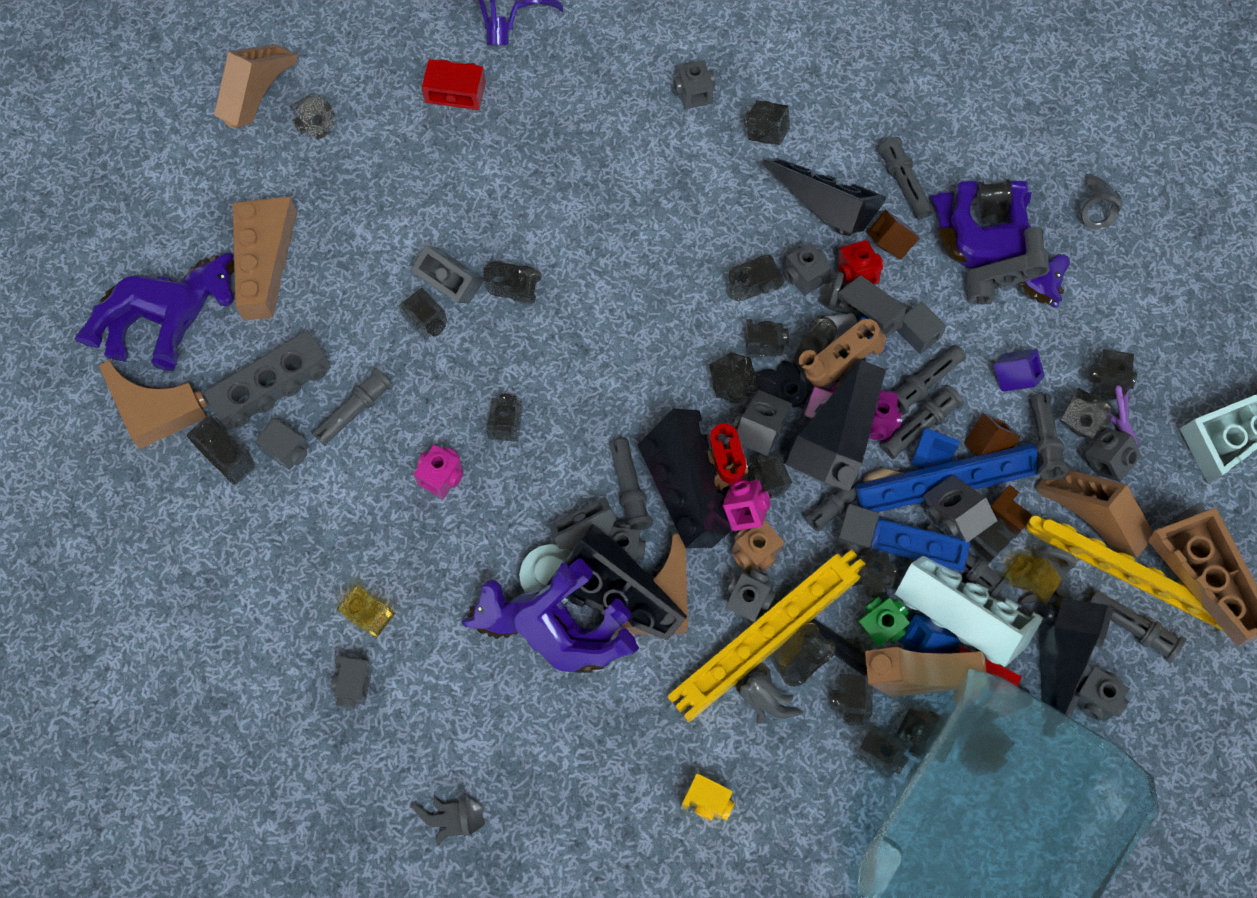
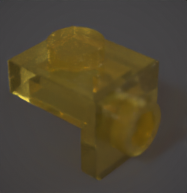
(1033, 575)
(365, 611)

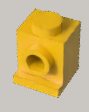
(709, 799)

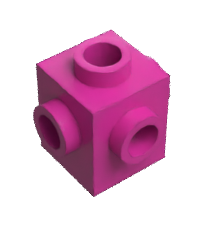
(439, 470)
(746, 504)

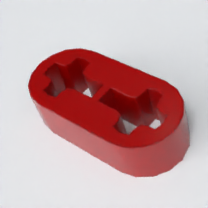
(734, 451)

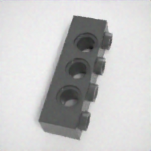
(272, 366)

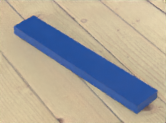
(974, 471)

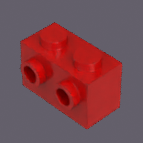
(454, 84)

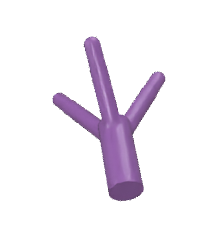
(1123, 423)

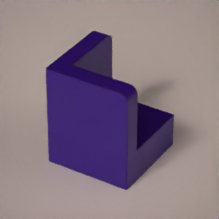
(1019, 370)

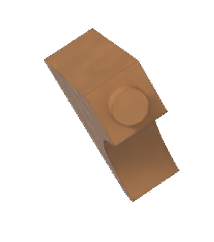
(246, 80)
(153, 412)
(1104, 506)
(673, 582)
(915, 673)

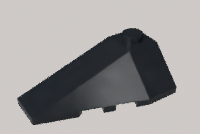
(839, 205)
(838, 434)
(621, 578)
(1066, 644)

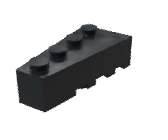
(685, 478)

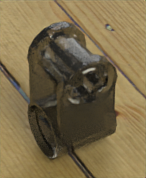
(994, 201)
(754, 277)
(514, 282)
(820, 335)
(804, 655)

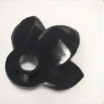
(781, 381)

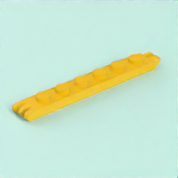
(1119, 565)
(766, 634)

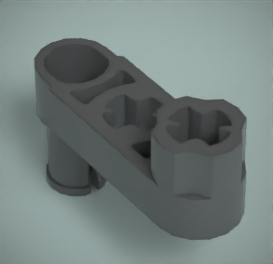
(1033, 264)

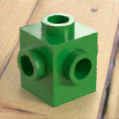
(872, 624)

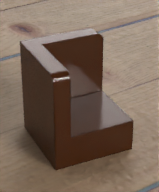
(893, 234)
(991, 436)
(1010, 511)

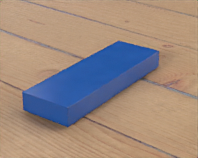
(916, 542)

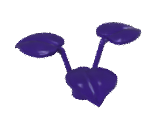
(498, 28)

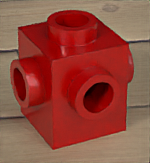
(860, 260)

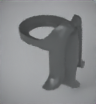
(1105, 192)
(830, 297)
(1062, 563)
(762, 695)
(459, 817)

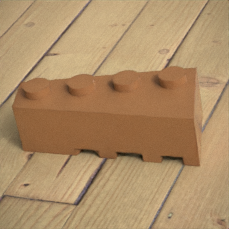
(260, 251)
(1212, 570)

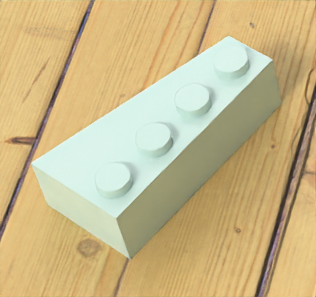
(1223, 437)
(968, 611)

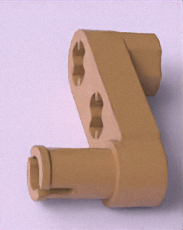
(826, 367)

